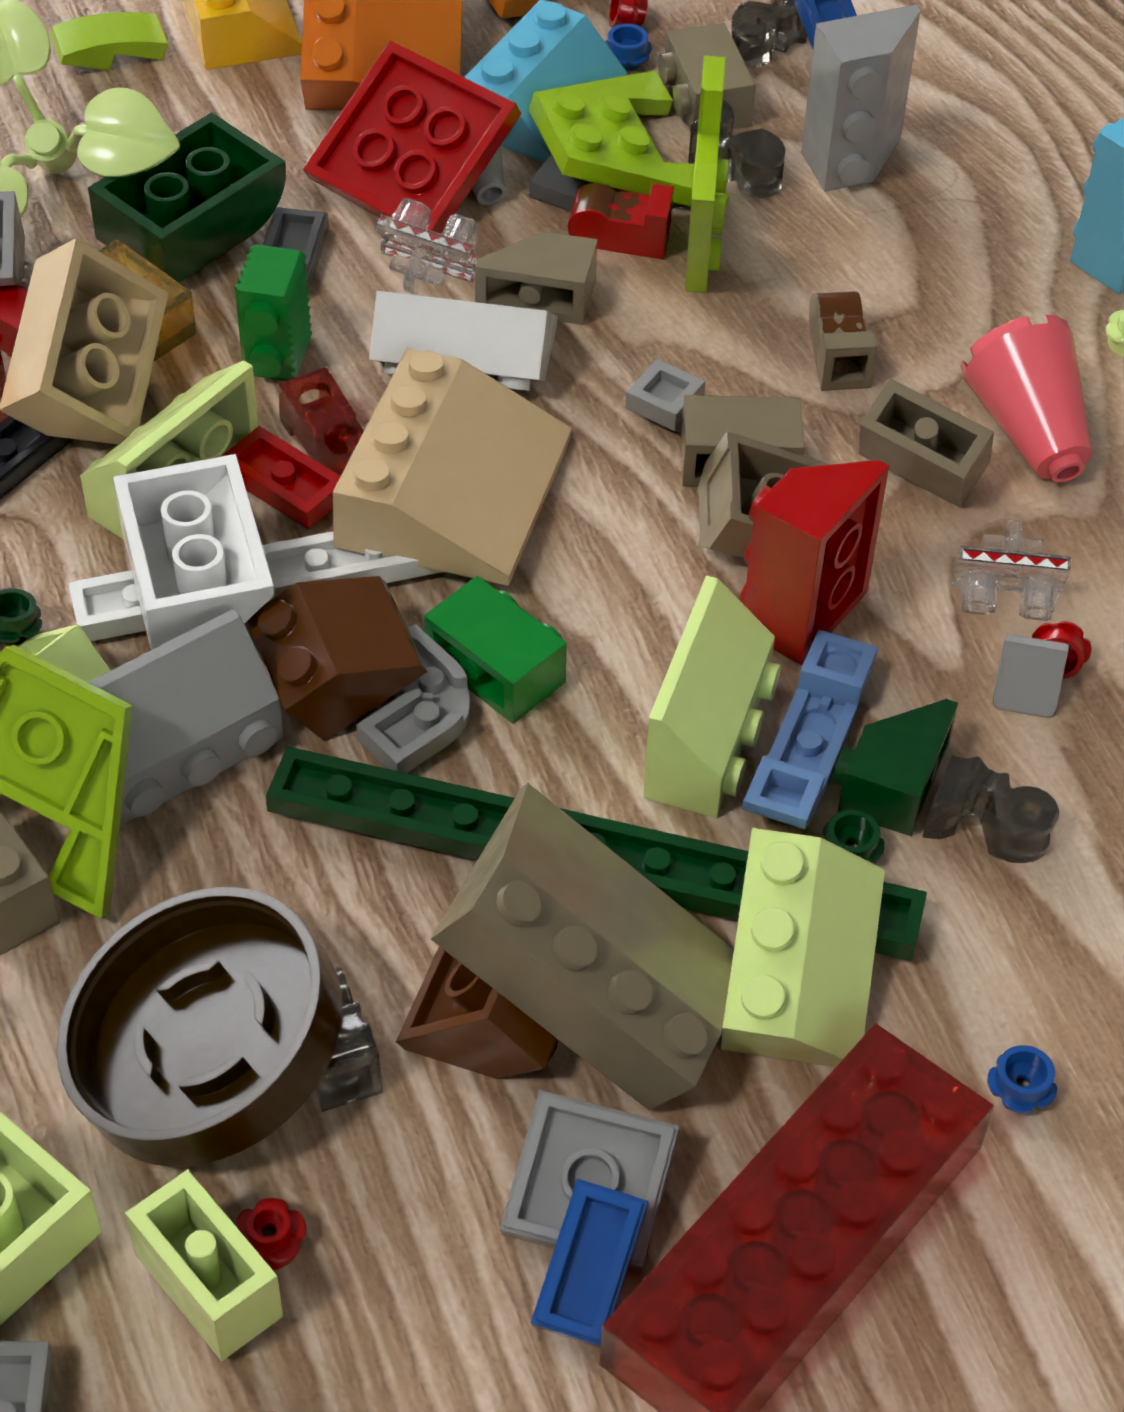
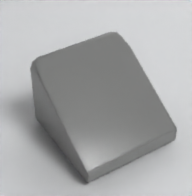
(1029, 675)

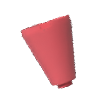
(1034, 393)

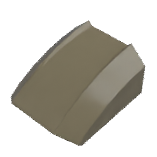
(730, 484)

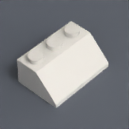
(491, 337)
(192, 545)

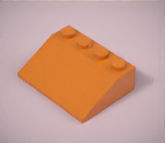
(349, 35)

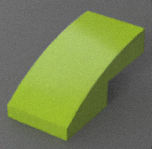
(96, 38)

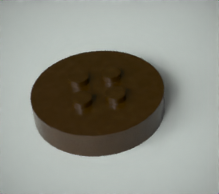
(200, 1027)

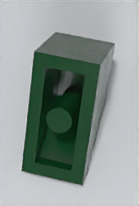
(896, 765)

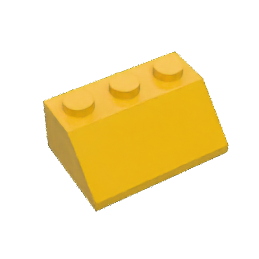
(242, 31)

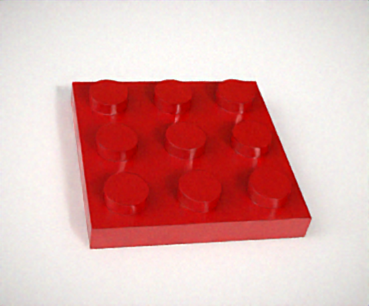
(412, 136)

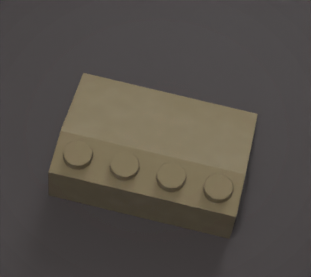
(591, 951)

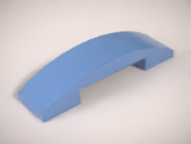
(814, 731)

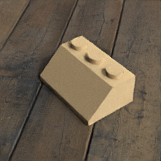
(84, 347)

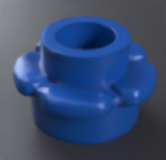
(629, 45)
(1029, 1065)

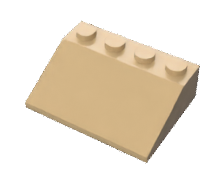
(449, 471)

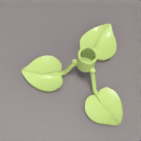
(121, 128)

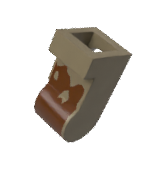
(841, 332)

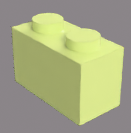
(205, 1264)

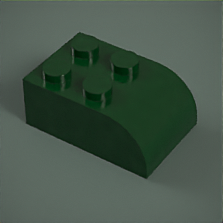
(194, 202)

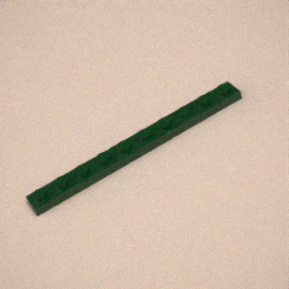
(463, 819)

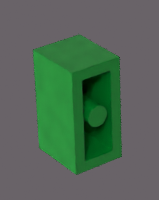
(502, 648)

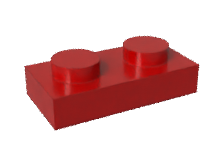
(285, 477)

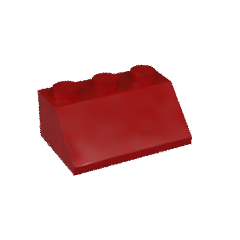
(812, 550)

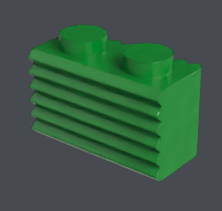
(273, 311)

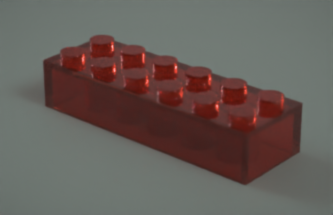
(796, 1233)

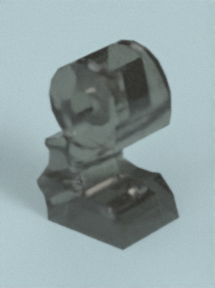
(766, 27)
(752, 156)
(1012, 819)
(355, 1065)

